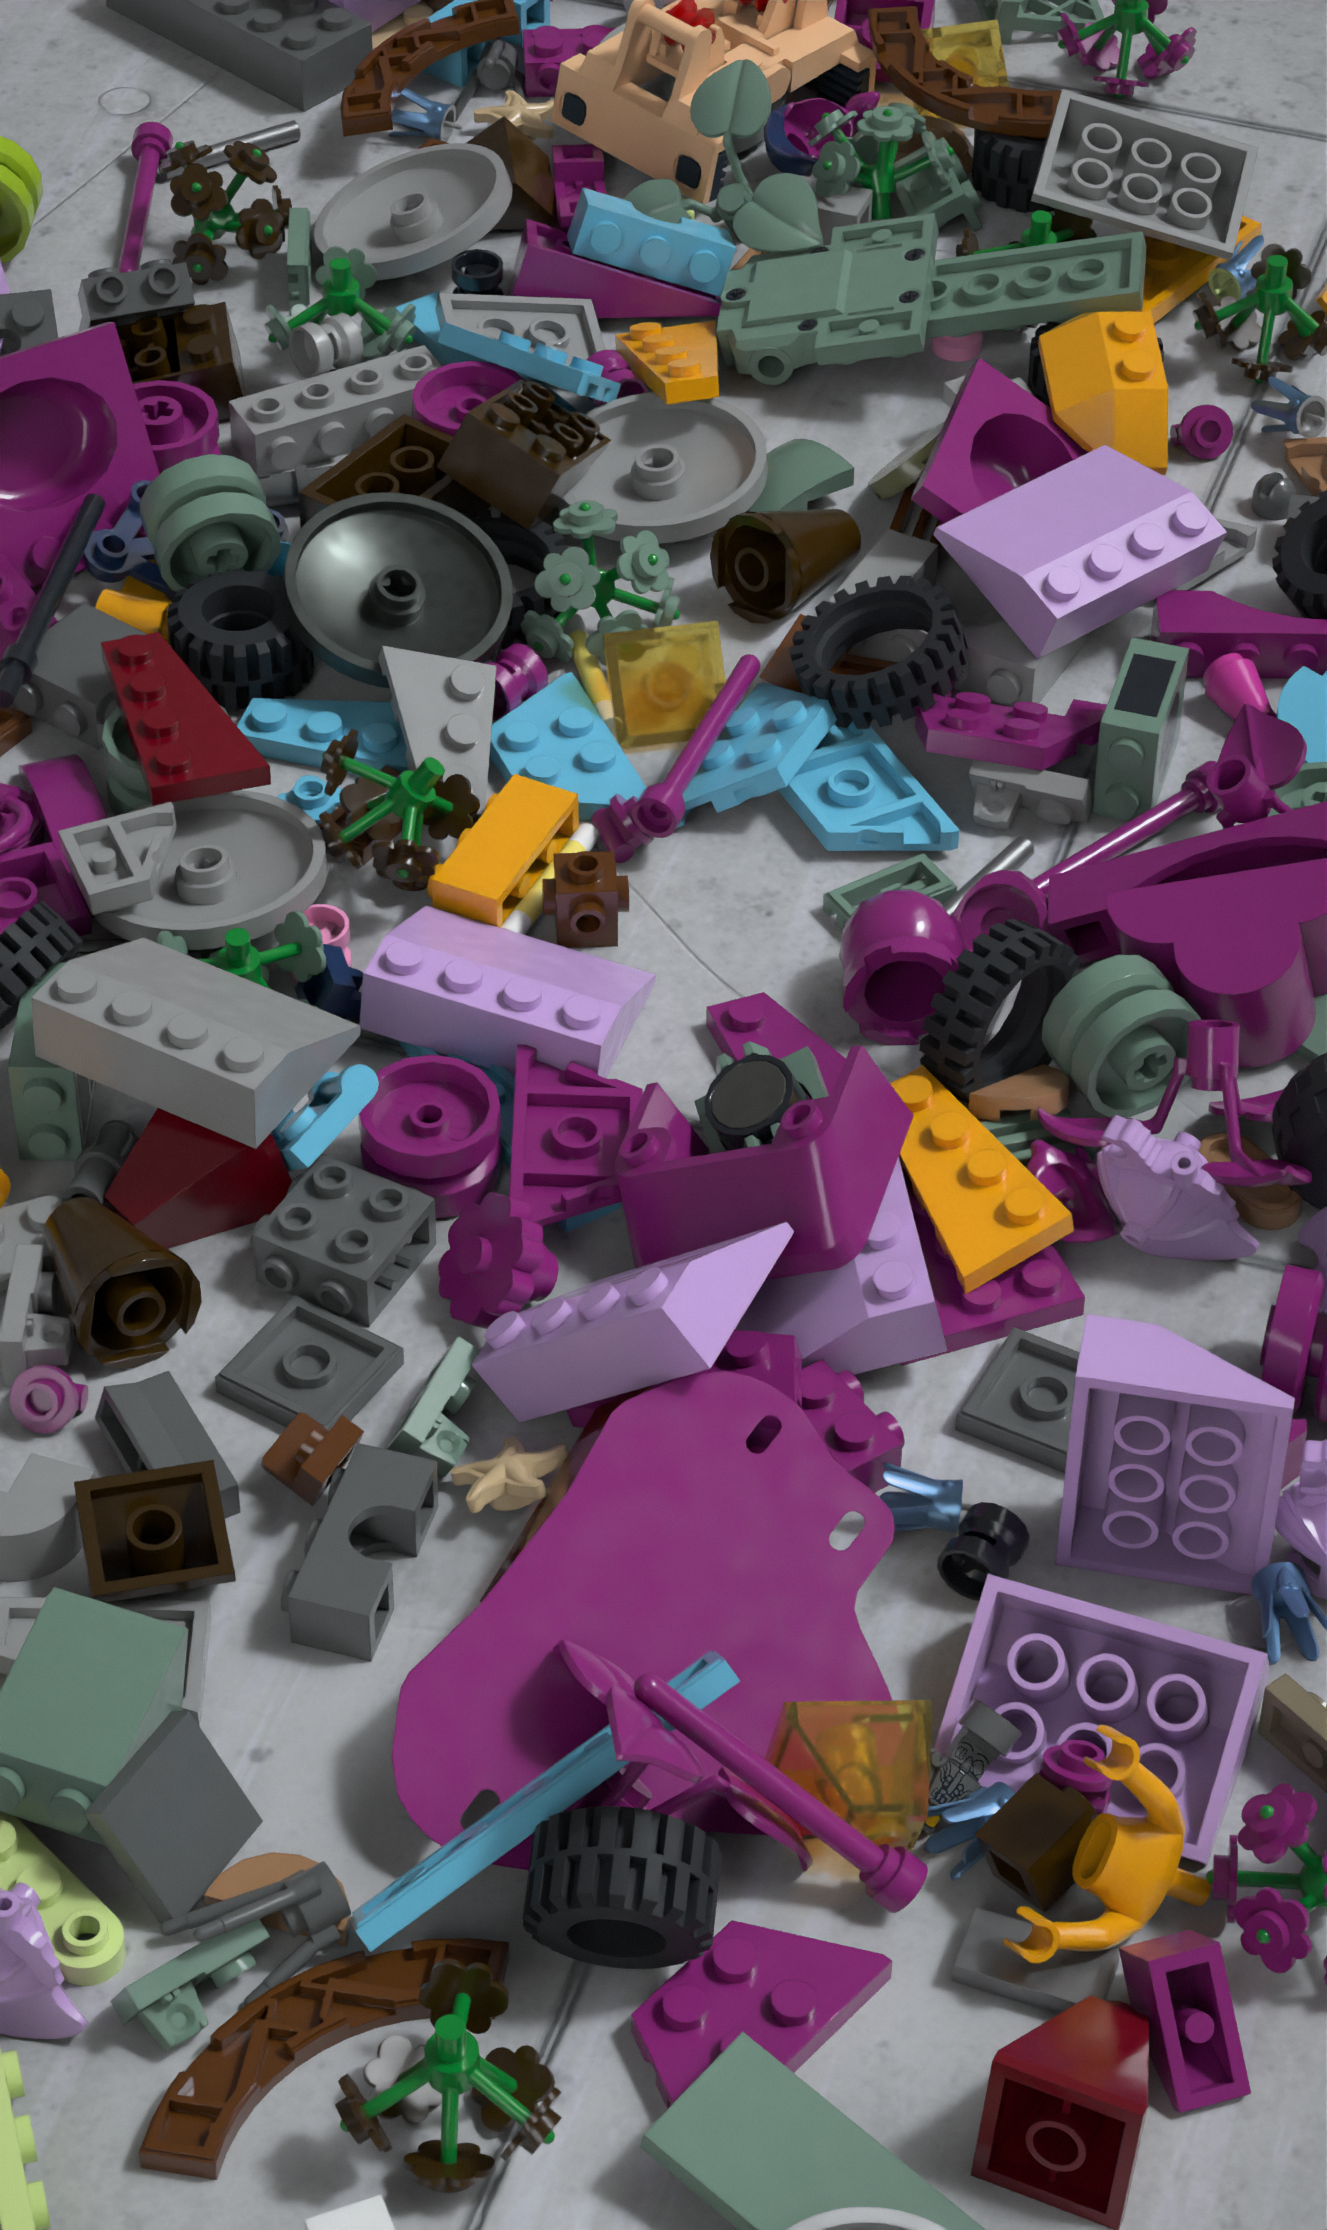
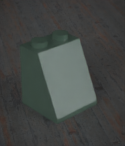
(82, 1705)

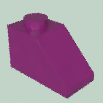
(1191, 2017)

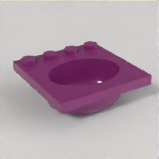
(66, 434)
(990, 445)

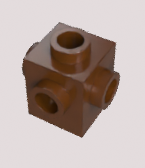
(585, 886)

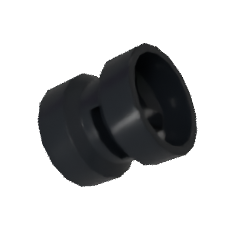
(477, 272)
(986, 1544)

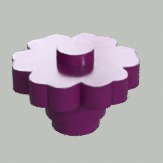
(495, 1261)

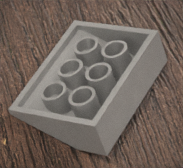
(1145, 174)
(186, 1037)

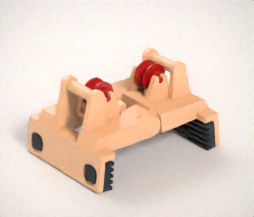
(691, 40)

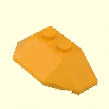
(1109, 384)

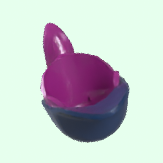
(793, 127)

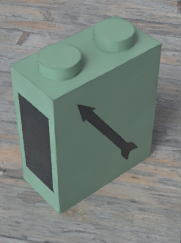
(1139, 729)

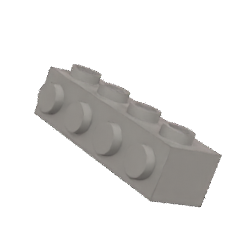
(325, 412)

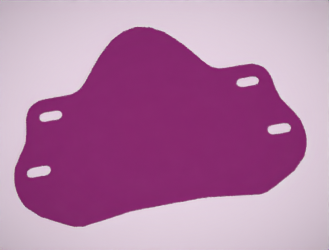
(652, 1562)

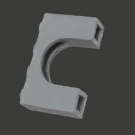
(997, 658)

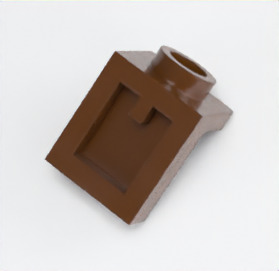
(310, 1454)

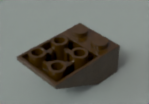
(189, 349)
(522, 451)

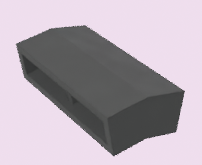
(157, 1428)

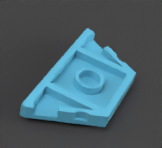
(543, 364)
(564, 744)
(760, 747)
(865, 799)

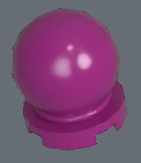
(894, 963)

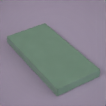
(779, 2152)

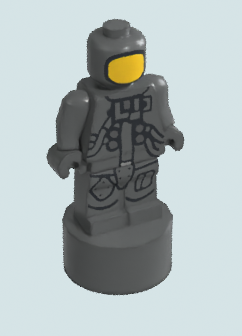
(976, 1745)

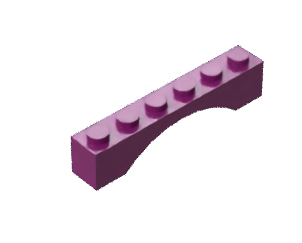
(1220, 626)
(1078, 897)

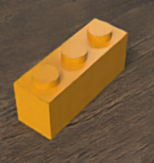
(505, 851)

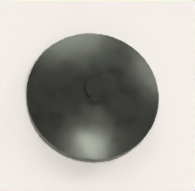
(397, 578)

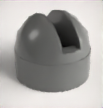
(1272, 496)

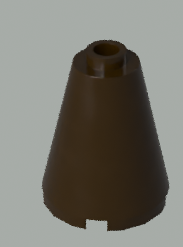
(780, 558)
(118, 1284)

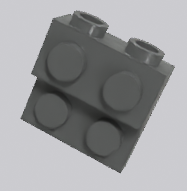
(129, 296)

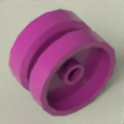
(455, 389)
(178, 421)
(434, 1130)
(1297, 1338)

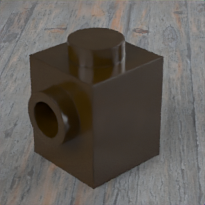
(1036, 1839)

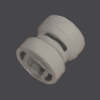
(331, 344)

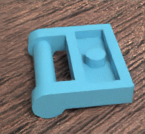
(330, 1108)

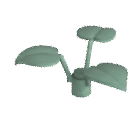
(783, 208)

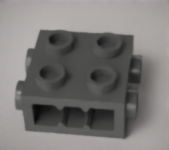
(71, 679)
(344, 1239)

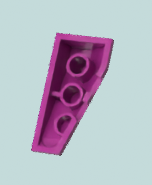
(550, 270)

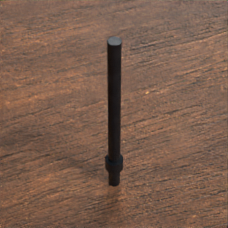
(21, 658)

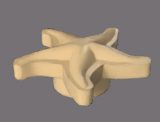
(525, 116)
(509, 1478)

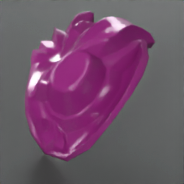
(1078, 1187)

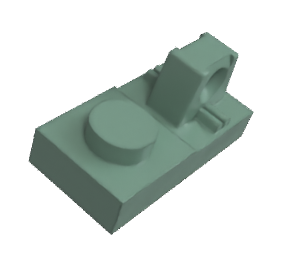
(423, 1427)
(167, 1996)

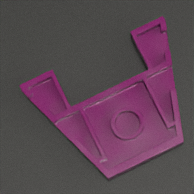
(1003, 734)

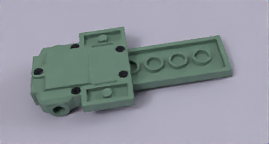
(886, 293)

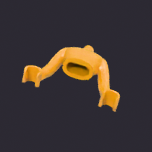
(1121, 1862)

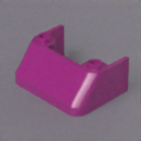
(817, 1175)

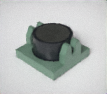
(753, 1094)

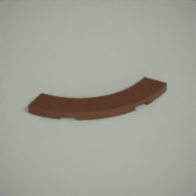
(389, 68)
(948, 91)
(284, 2031)

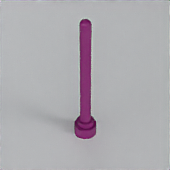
(148, 147)
(1192, 797)
(662, 805)
(890, 1873)

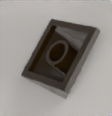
(529, 173)
(153, 1532)

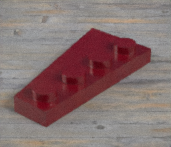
(176, 726)

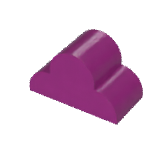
(1237, 948)

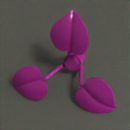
(1254, 760)
(1213, 1066)
(644, 1741)

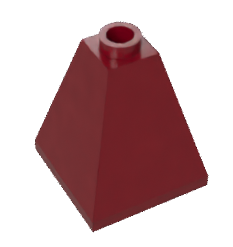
(195, 1182)
(1069, 2111)

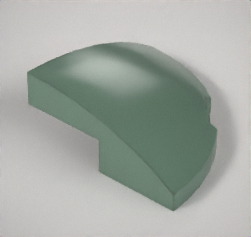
(802, 473)

